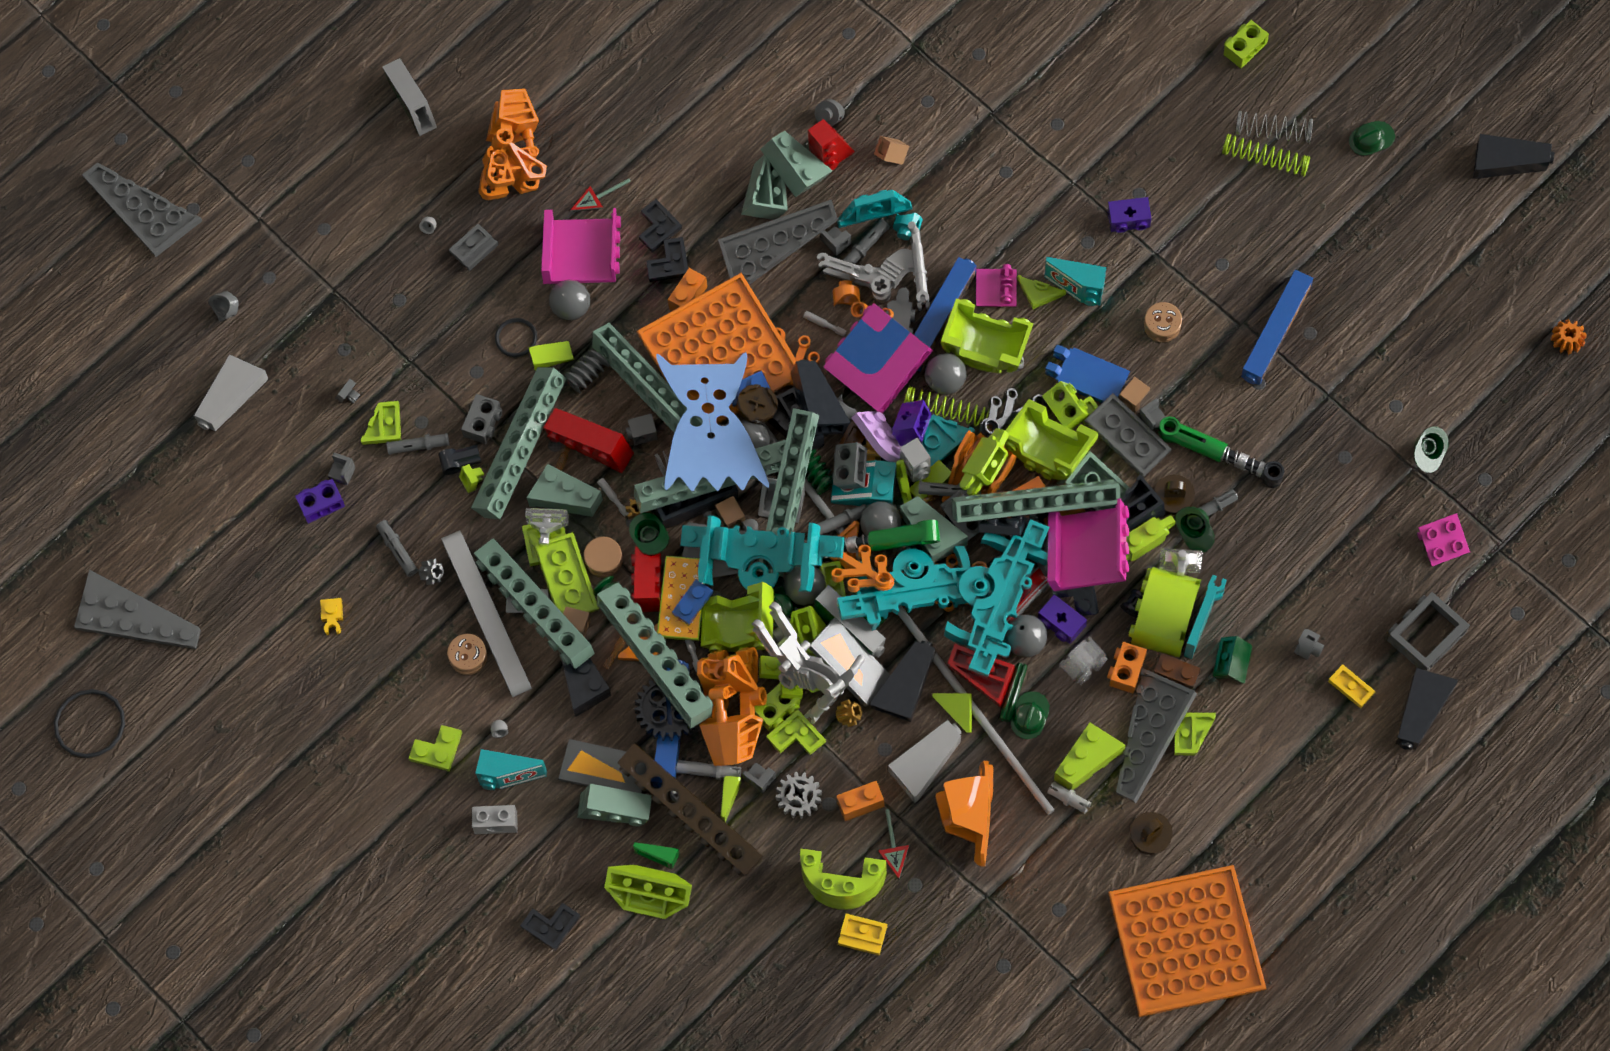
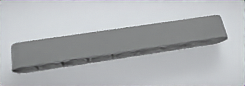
(486, 613)

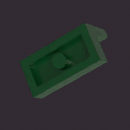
(1232, 659)

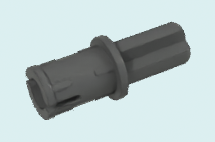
(1219, 502)

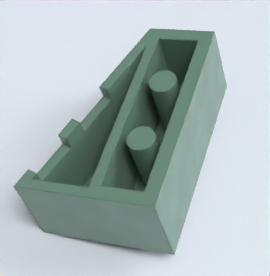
(794, 163)
(765, 192)
(564, 492)
(950, 536)
(614, 805)

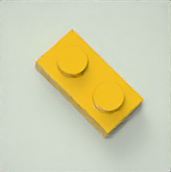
(1351, 686)

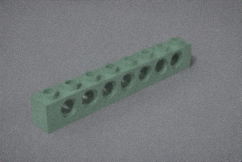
(640, 376)
(518, 443)
(792, 474)
(653, 495)
(1035, 500)
(492, 554)
(691, 712)

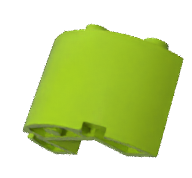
(984, 341)
(1046, 444)
(1164, 611)
(729, 622)
(840, 890)

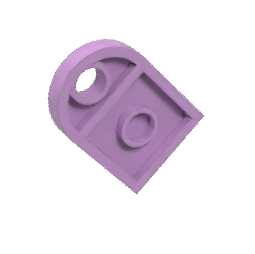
(879, 434)

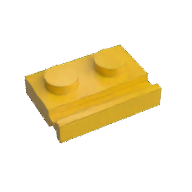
(862, 934)

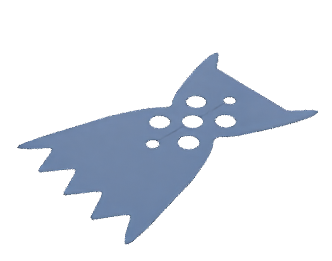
(691, 450)

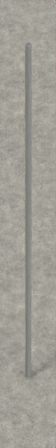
(943, 668)

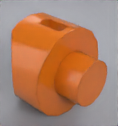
(846, 293)

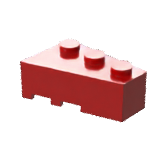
(828, 144)
(646, 580)
(994, 685)

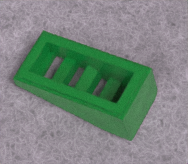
(662, 855)

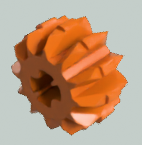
(1568, 336)

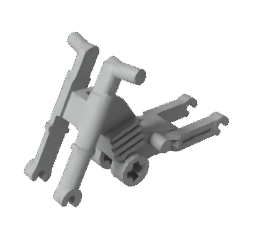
(888, 274)
(802, 669)

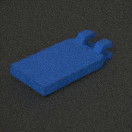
(1087, 373)

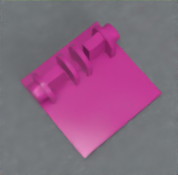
(996, 287)
(1443, 539)

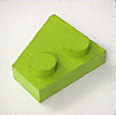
(384, 424)
(1192, 733)

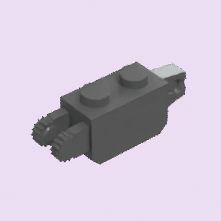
(902, 309)

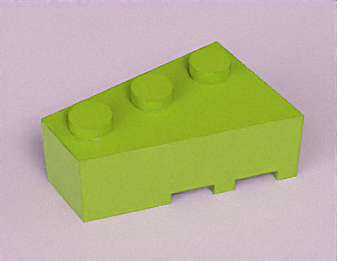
(1087, 756)

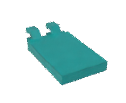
(1212, 594)

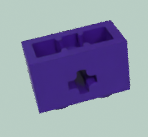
(1119, 214)
(911, 422)
(1056, 610)

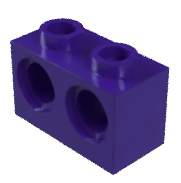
(322, 505)

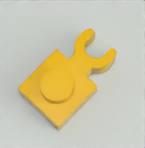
(331, 612)

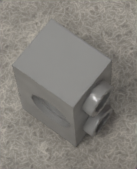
(494, 819)

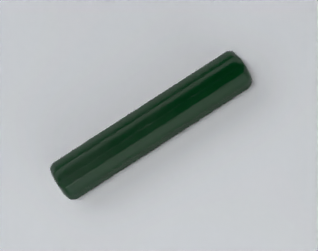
(1013, 692)

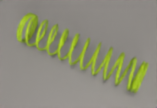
(1225, 151)
(910, 395)

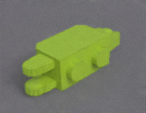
(985, 462)
(1148, 536)

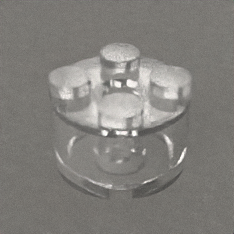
(1083, 660)

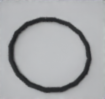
(103, 750)

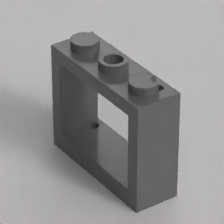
(1411, 615)

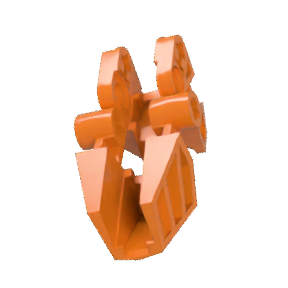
(511, 122)
(722, 676)

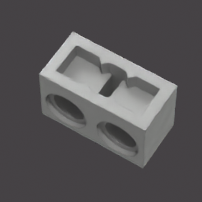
(916, 460)

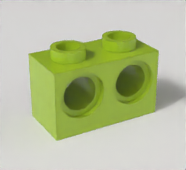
(1248, 46)
(1062, 408)
(781, 710)

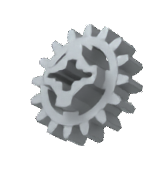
(806, 791)

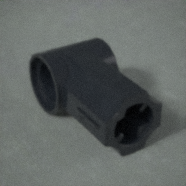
(454, 460)

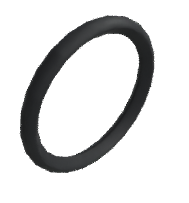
(510, 321)

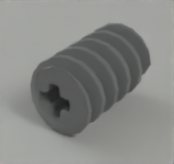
(585, 370)

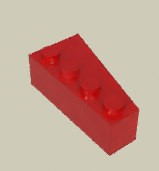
(589, 439)

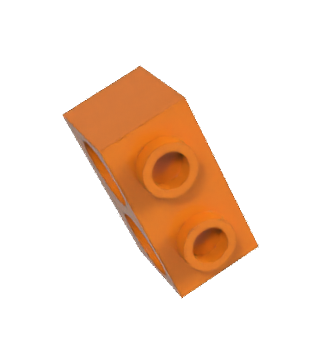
(1131, 668)

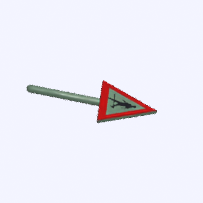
(590, 200)
(896, 855)

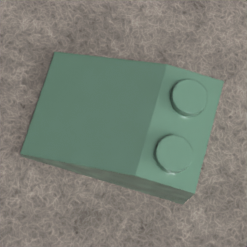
(1093, 470)

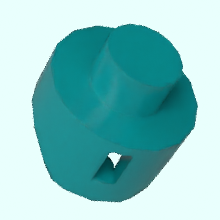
(901, 224)

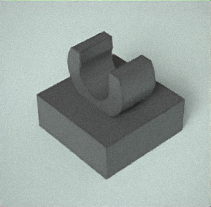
(348, 392)

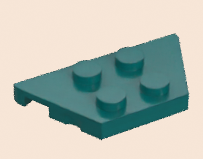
(873, 207)
(943, 437)

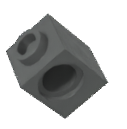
(641, 429)

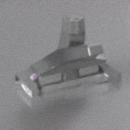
(546, 521)
(1180, 560)

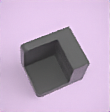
(836, 240)
(1152, 415)
(341, 469)
(759, 777)

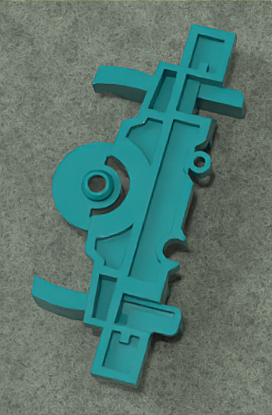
(780, 551)
(1009, 578)
(937, 585)

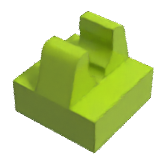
(470, 477)

